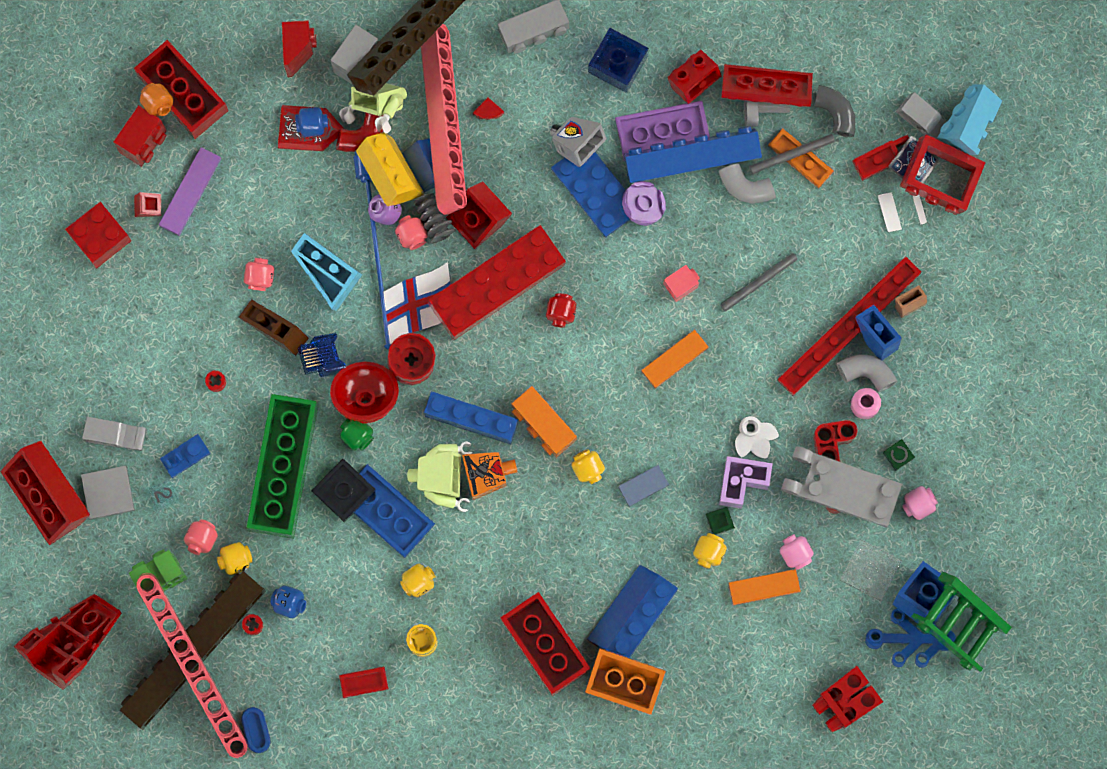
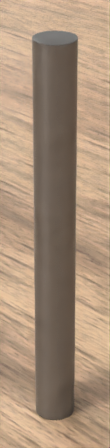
(778, 159)
(761, 280)

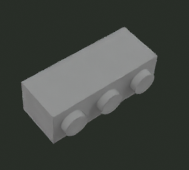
(533, 26)

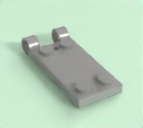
(845, 488)

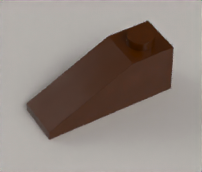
(274, 327)

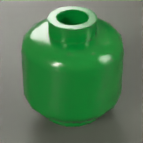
(356, 434)

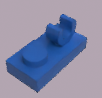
(185, 456)

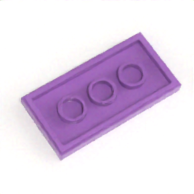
(661, 126)

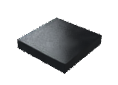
(343, 490)

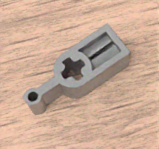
(921, 115)
(113, 434)

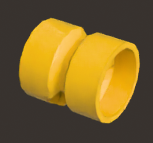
(421, 640)

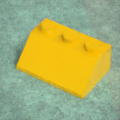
(388, 169)

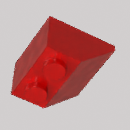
(297, 45)
(480, 216)

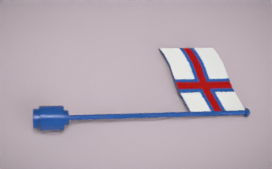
(405, 304)

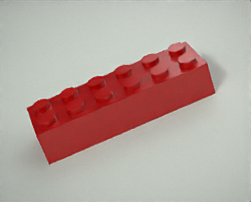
(496, 282)

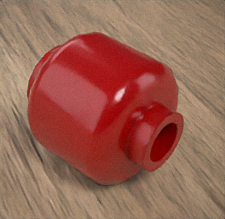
(561, 310)

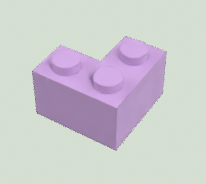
(741, 474)

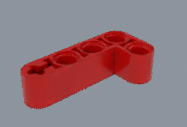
(836, 438)

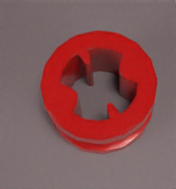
(215, 374)
(257, 619)

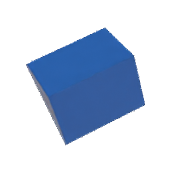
(420, 162)

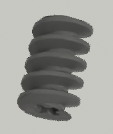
(434, 218)

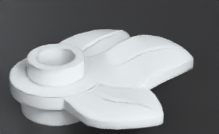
(755, 441)

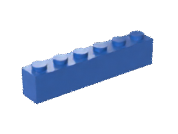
(692, 155)

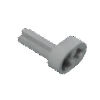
(752, 111)

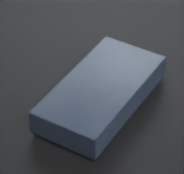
(643, 485)

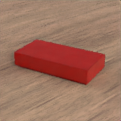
(363, 682)

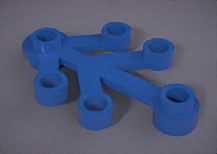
(913, 639)

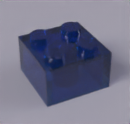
(618, 60)

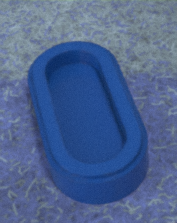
(256, 730)

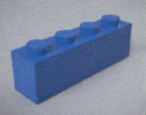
(471, 418)

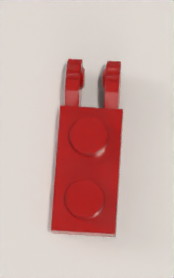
(878, 158)

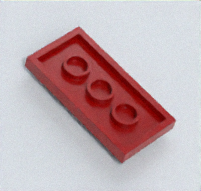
(767, 85)

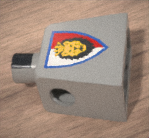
(577, 139)

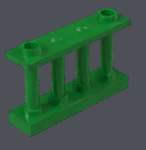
(980, 611)

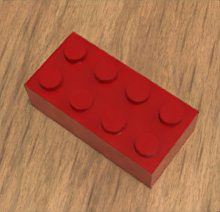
(194, 101)
(545, 644)

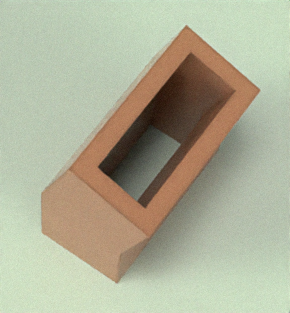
(912, 306)

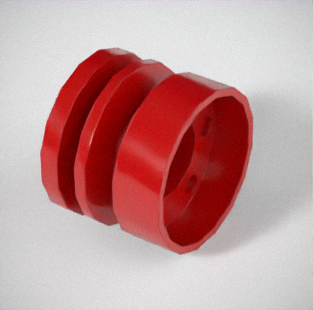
(421, 350)

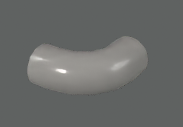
(744, 189)
(868, 367)

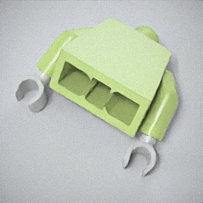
(384, 102)
(440, 475)

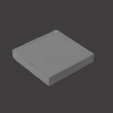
(108, 492)

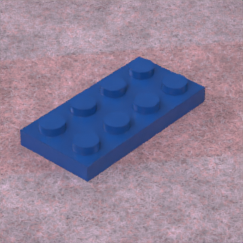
(595, 191)

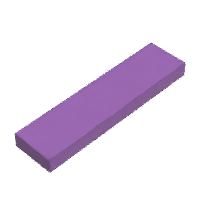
(190, 191)

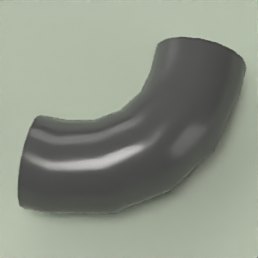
(839, 108)

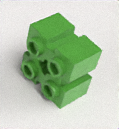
(164, 567)

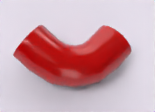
(351, 139)

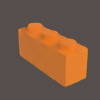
(543, 422)

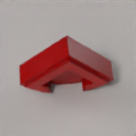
(488, 110)

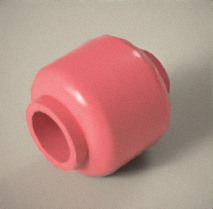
(411, 232)
(259, 274)
(200, 537)

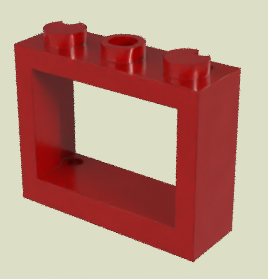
(952, 155)

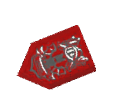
(293, 140)

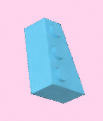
(970, 119)
(327, 271)

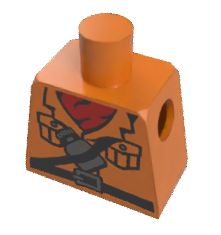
(487, 472)

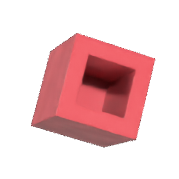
(681, 282)

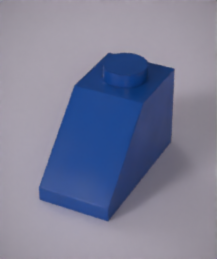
(878, 333)

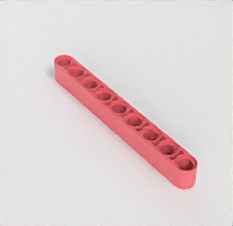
(443, 122)
(195, 676)

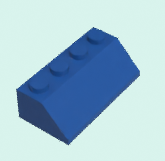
(633, 612)

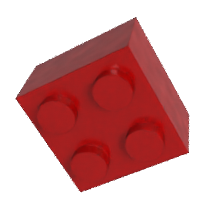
(140, 136)
(98, 235)

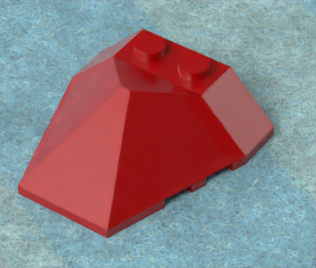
(69, 642)

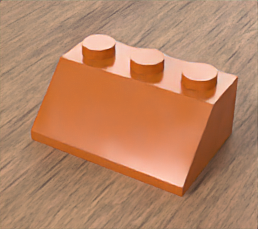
(625, 681)

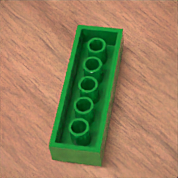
(282, 466)

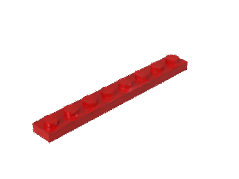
(847, 327)

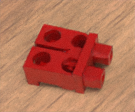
(843, 706)

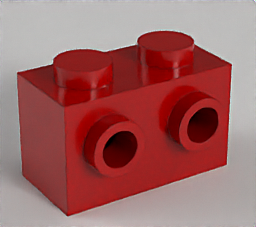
(694, 76)

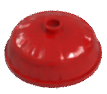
(360, 383)

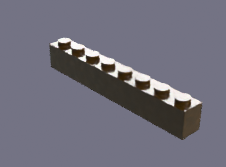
(206, 635)

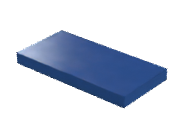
(392, 515)

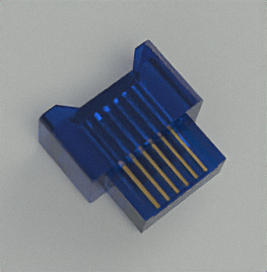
(321, 356)

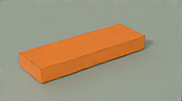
(807, 164)
(674, 359)
(764, 587)

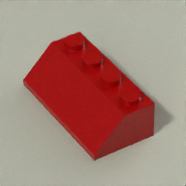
(44, 492)

